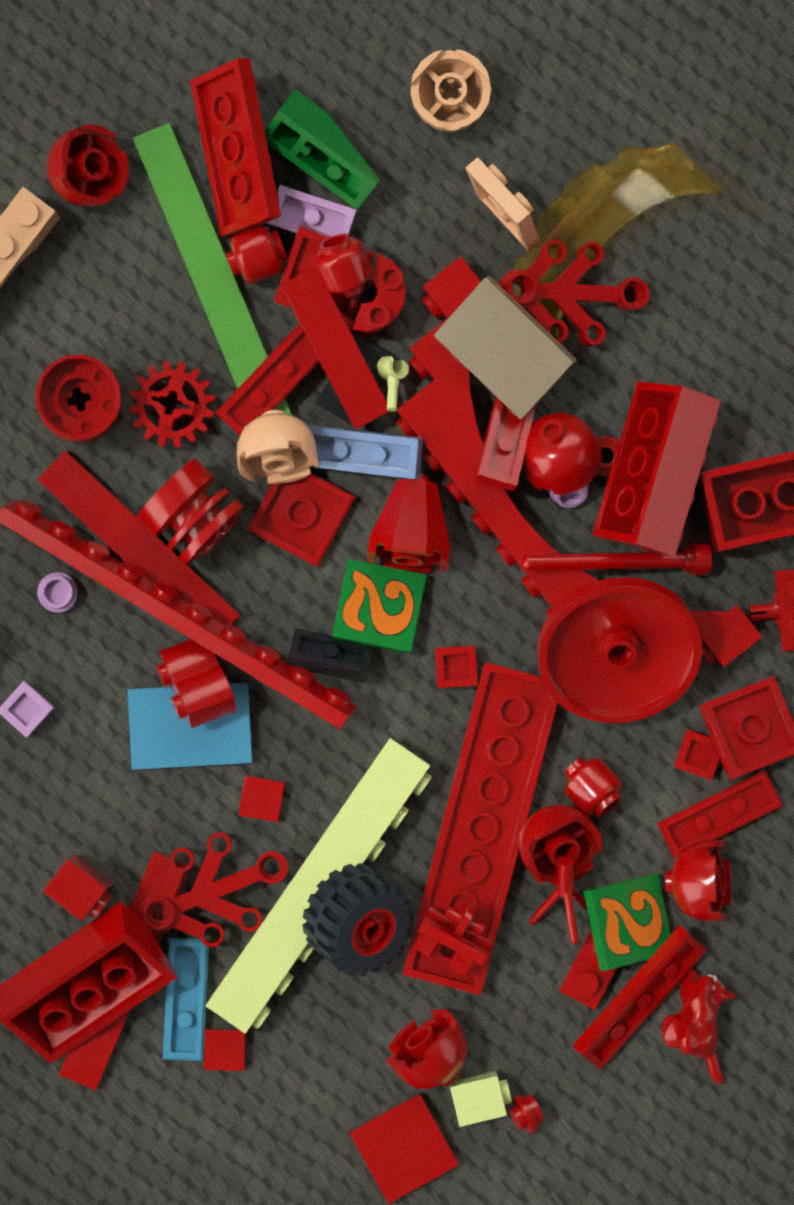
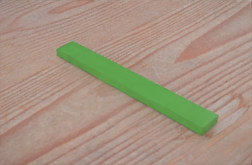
(202, 253)

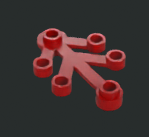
(566, 293)
(206, 892)

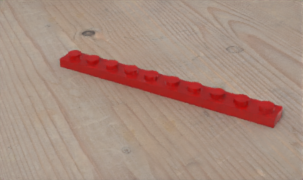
(186, 618)

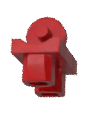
(456, 932)

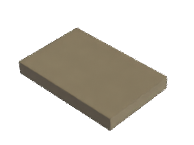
(505, 347)

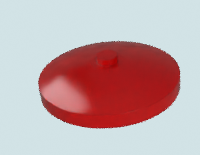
(619, 650)

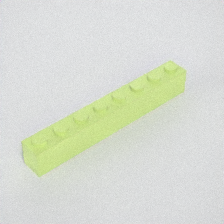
(348, 840)

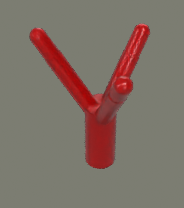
(568, 892)

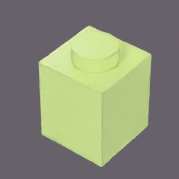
(480, 1098)

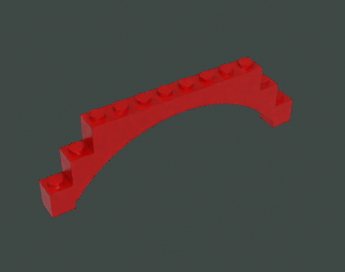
(447, 423)

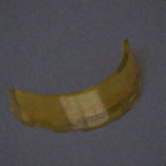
(607, 199)

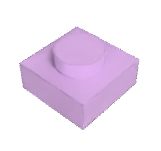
(25, 709)

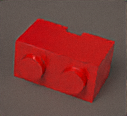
(80, 888)

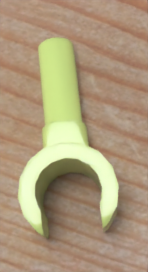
(386, 371)

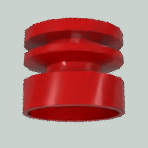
(57, 388)
(190, 512)

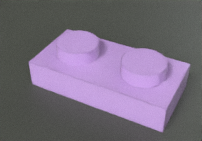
(313, 212)

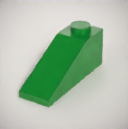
(320, 149)

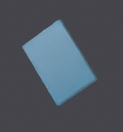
(166, 742)

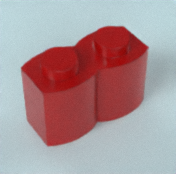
(197, 682)

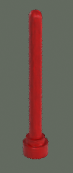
(694, 559)

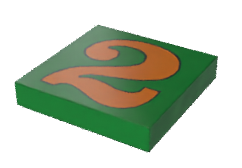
(379, 606)
(627, 920)

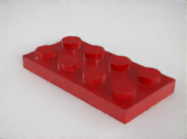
(235, 147)

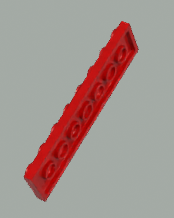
(485, 814)

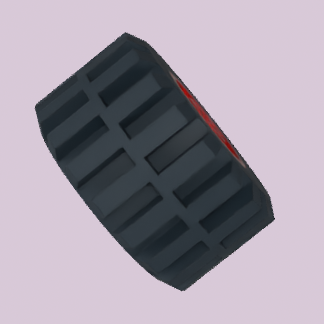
(358, 919)

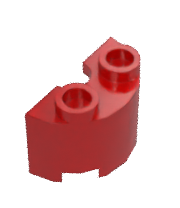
(389, 303)

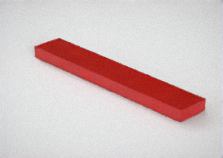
(128, 535)
(89, 1059)

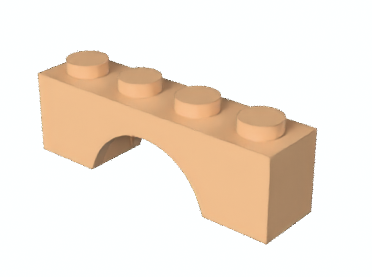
(22, 230)

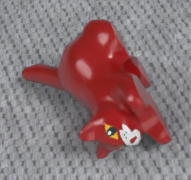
(695, 1026)

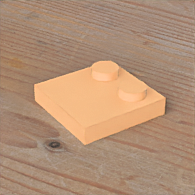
(510, 209)

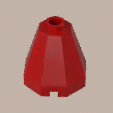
(411, 528)

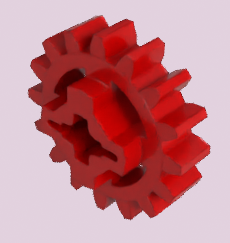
(176, 386)

